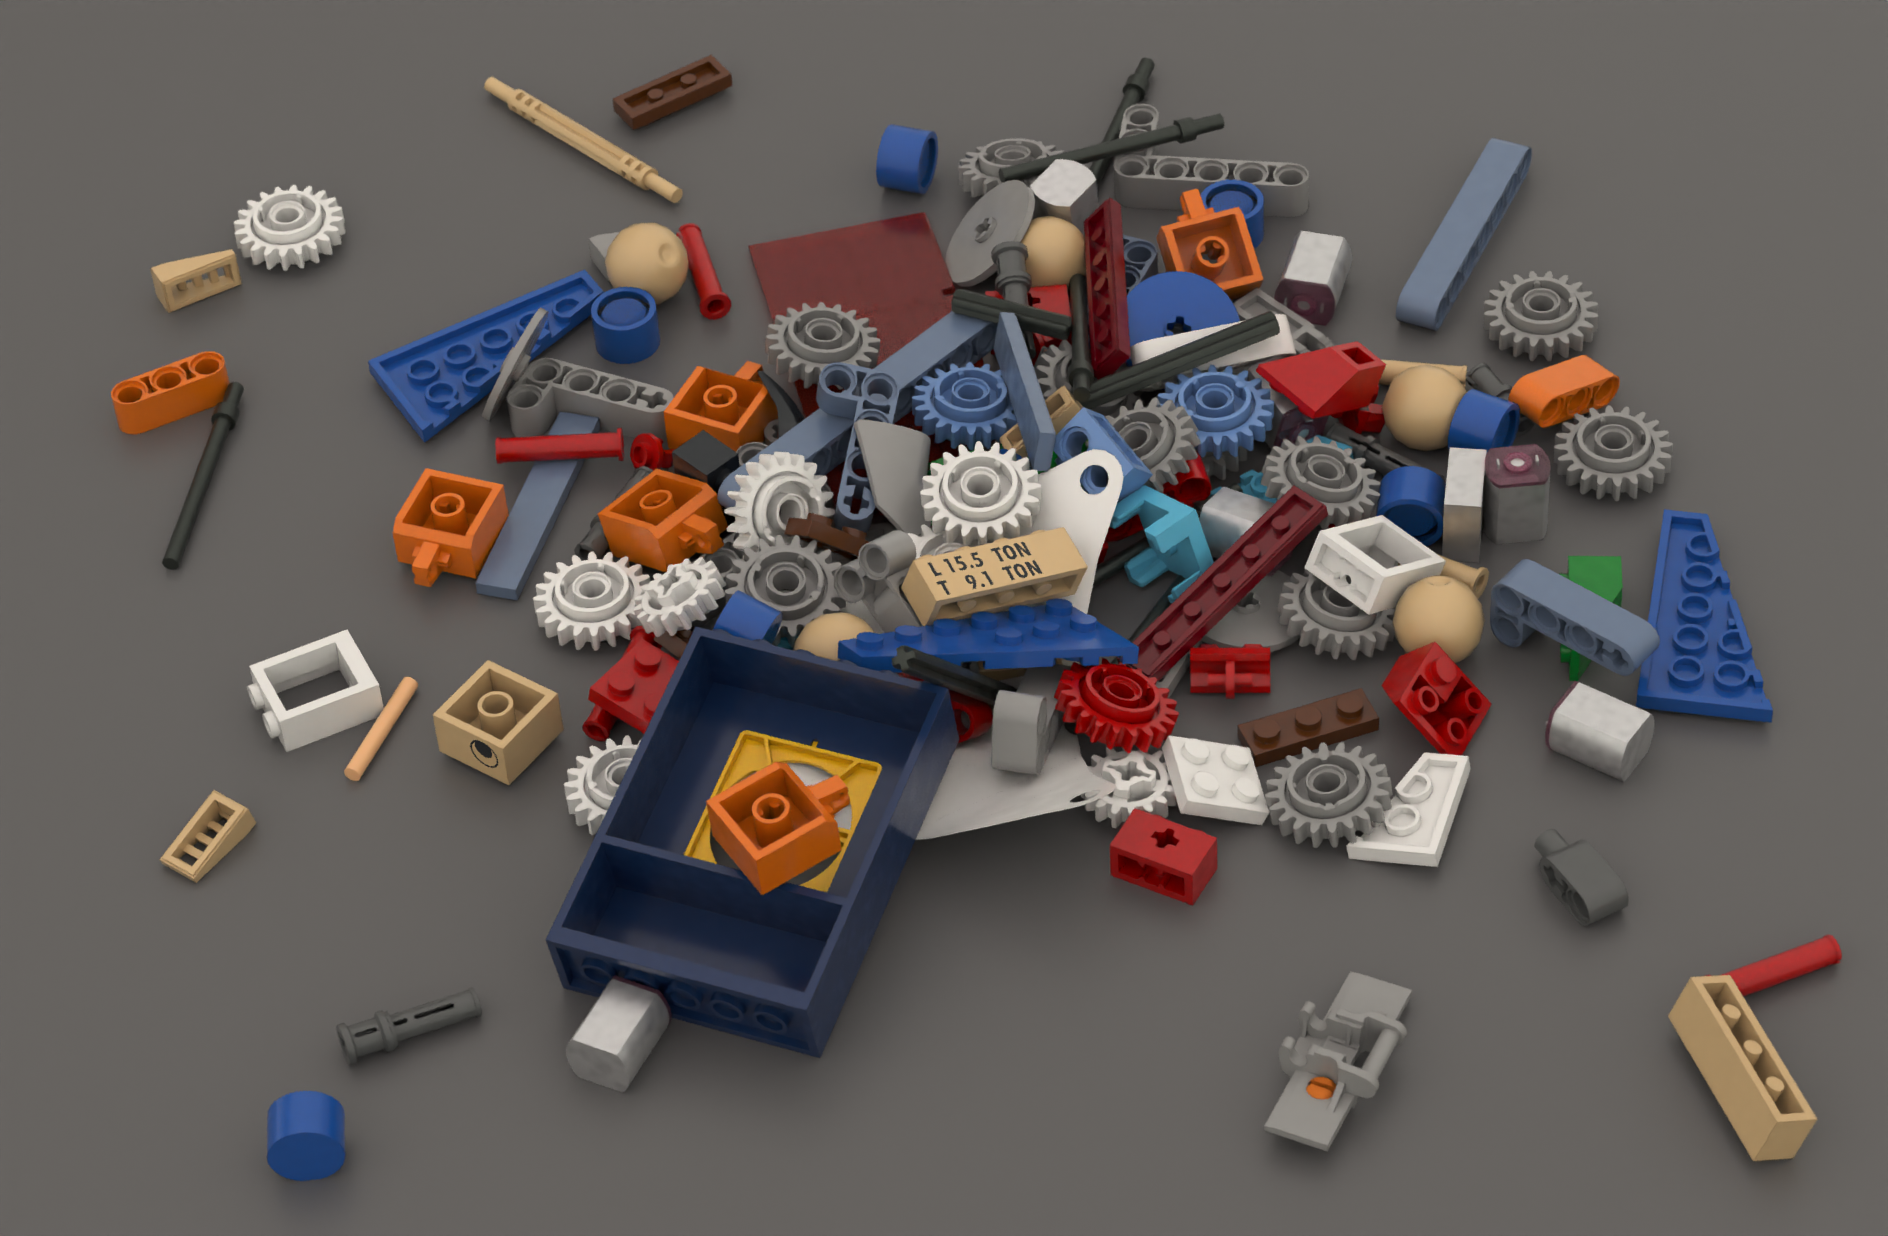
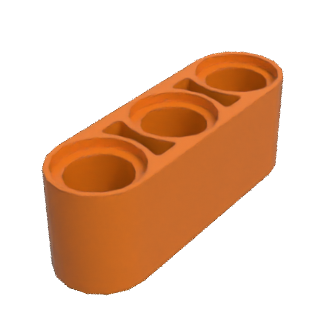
(1564, 390)
(170, 392)

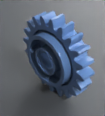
(963, 406)
(1224, 408)

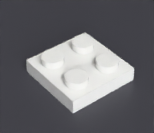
(1215, 780)

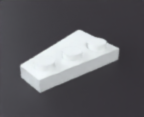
(1419, 814)

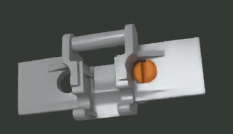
(1322, 1060)

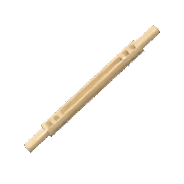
(583, 140)

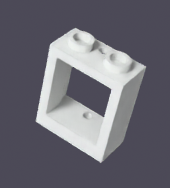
(1370, 556)
(327, 714)

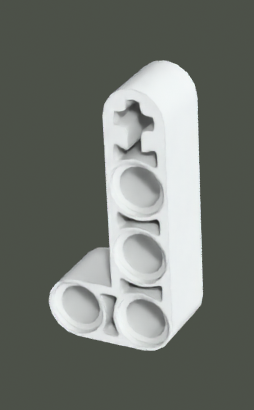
(1275, 347)

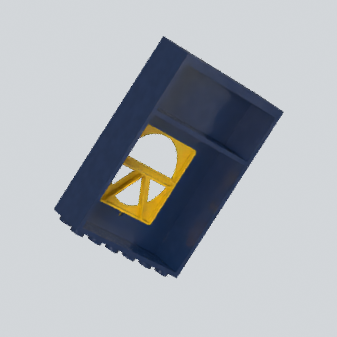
(700, 932)

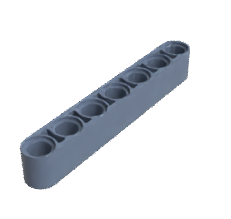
(1463, 234)

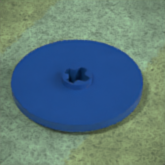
(1173, 299)

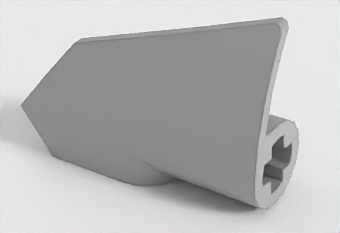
(895, 467)

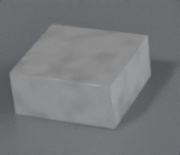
(1464, 504)

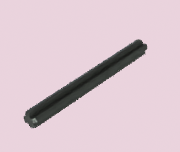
(1182, 359)
(948, 675)

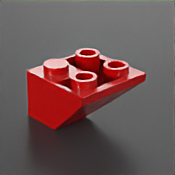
(1326, 379)
(1437, 698)

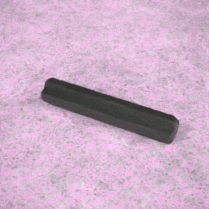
(1029, 317)

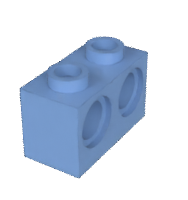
(1101, 436)

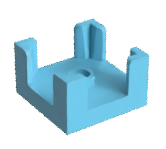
(1172, 535)

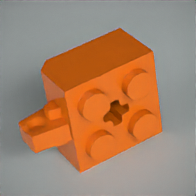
(1218, 235)
(721, 404)
(664, 521)
(449, 525)
(777, 824)

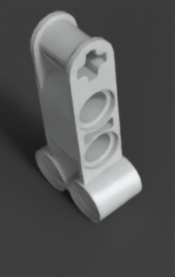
(878, 580)

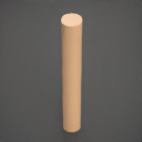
(381, 729)

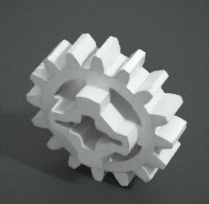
(679, 597)
(1140, 783)

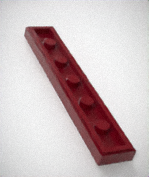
(1106, 289)
(1227, 582)

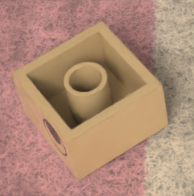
(498, 722)

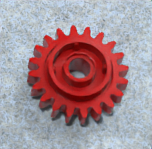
(1116, 705)

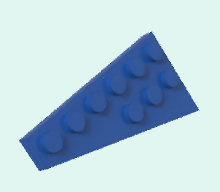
(459, 365)
(1001, 640)
(1704, 645)

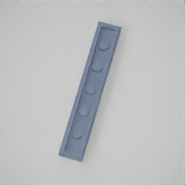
(1024, 392)
(533, 515)

